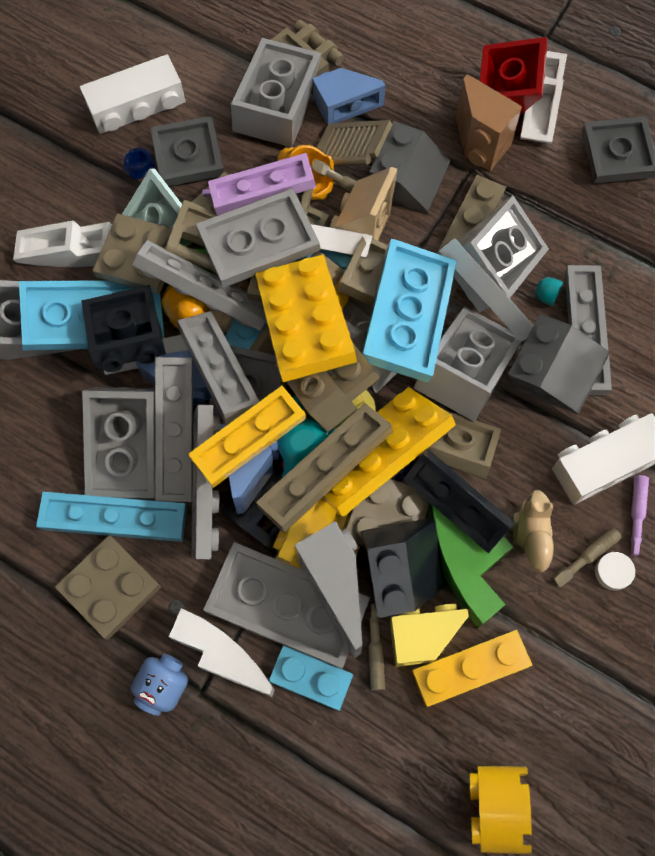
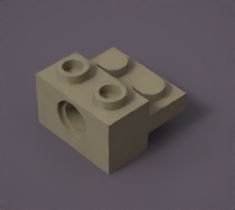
(330, 399)

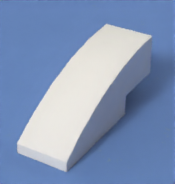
(540, 118)
(61, 244)
(220, 652)

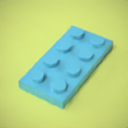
(409, 311)
(54, 312)

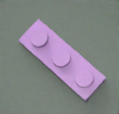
(261, 182)

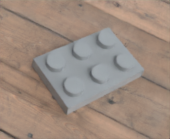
(258, 237)

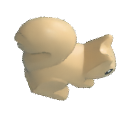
(534, 530)

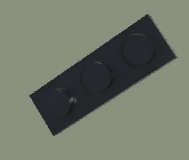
(458, 501)

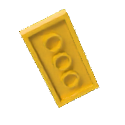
(305, 318)
(415, 428)

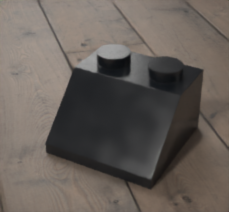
(402, 566)

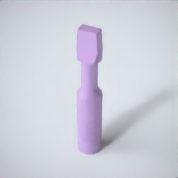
(638, 511)

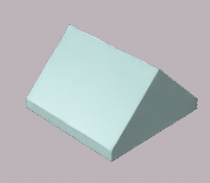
(155, 203)

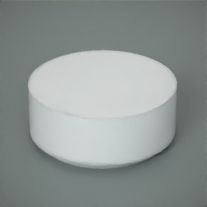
(615, 571)

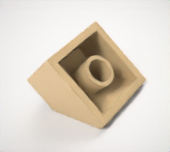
(368, 204)

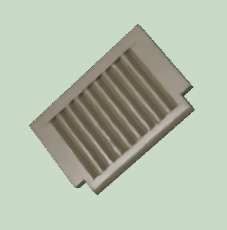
(354, 141)

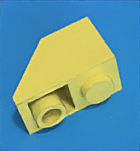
(424, 636)

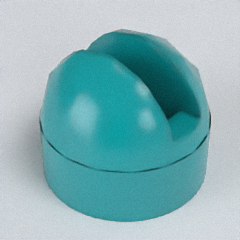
(548, 290)

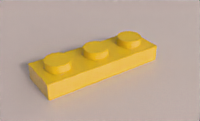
(247, 436)
(471, 668)

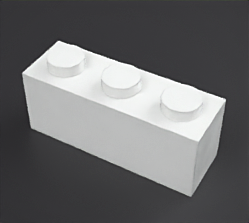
(133, 94)
(607, 458)

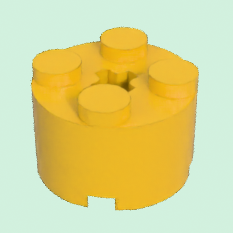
(502, 809)

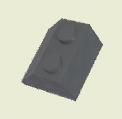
(418, 166)
(558, 364)

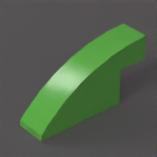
(463, 566)

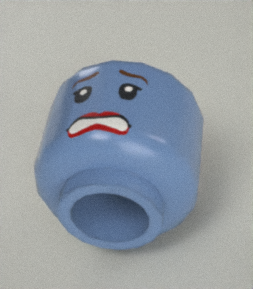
(159, 684)

